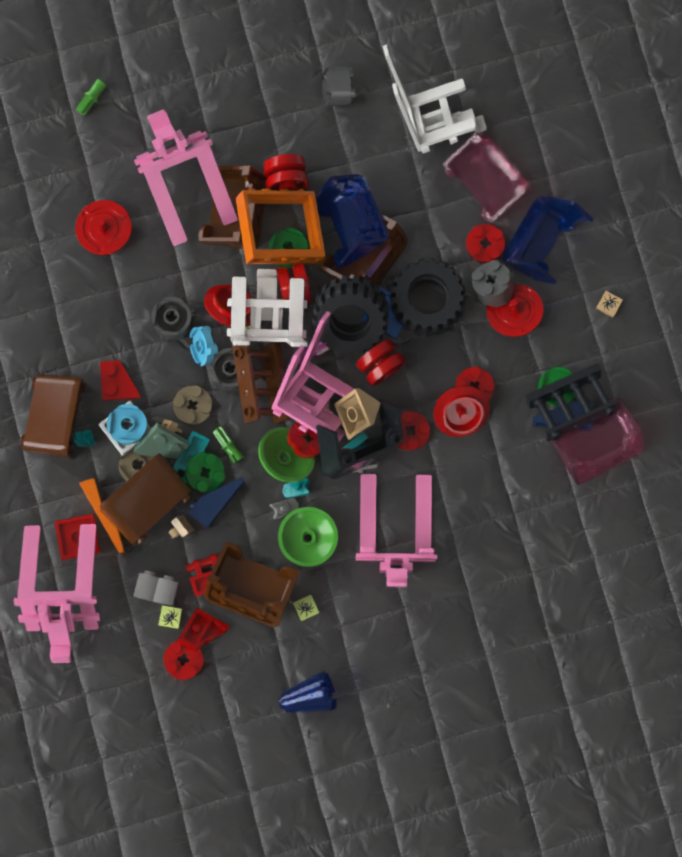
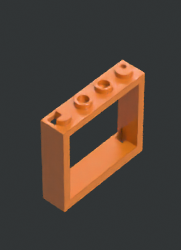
(281, 256)

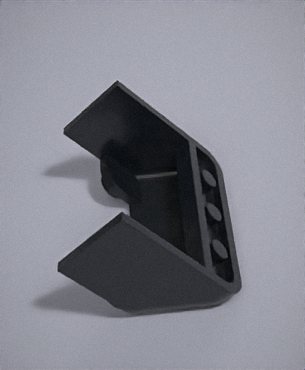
(340, 462)

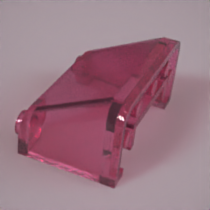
(488, 176)
(603, 448)

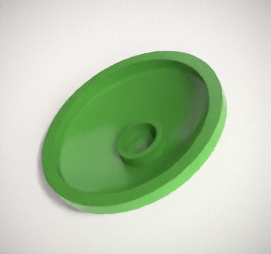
(275, 447)
(308, 522)

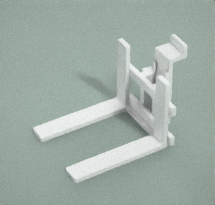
(436, 125)
(267, 308)

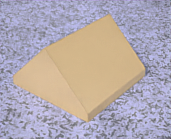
(357, 412)

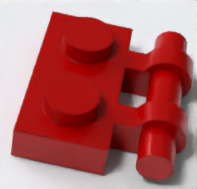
(200, 581)

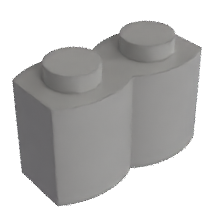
(156, 589)

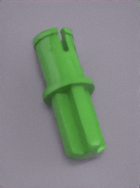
(91, 97)
(228, 445)

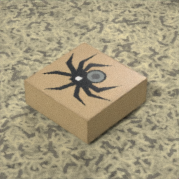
(609, 304)

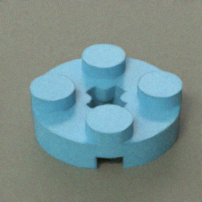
(203, 347)
(119, 416)

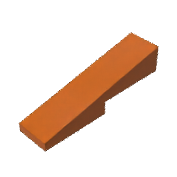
(93, 494)

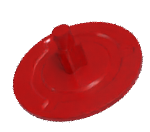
(103, 227)
(216, 304)
(519, 315)
(461, 411)

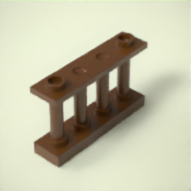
(274, 375)

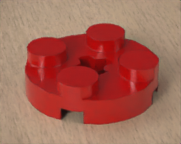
(476, 249)
(477, 375)
(421, 430)
(299, 444)
(174, 667)

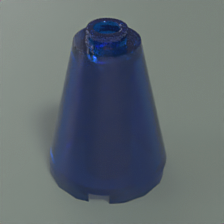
(310, 695)

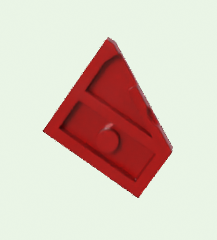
(116, 382)
(201, 630)

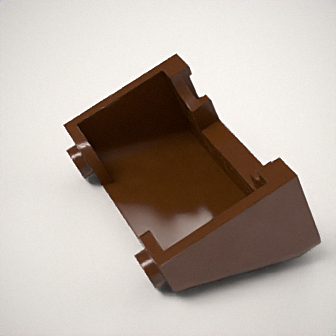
(235, 180)
(376, 263)
(53, 415)
(145, 499)
(250, 587)

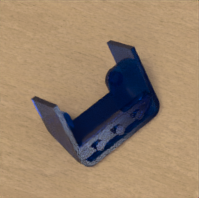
(539, 232)

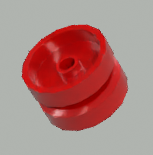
(286, 172)
(284, 281)
(381, 362)

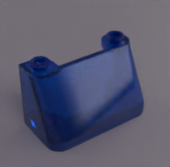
(354, 217)

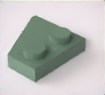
(161, 441)

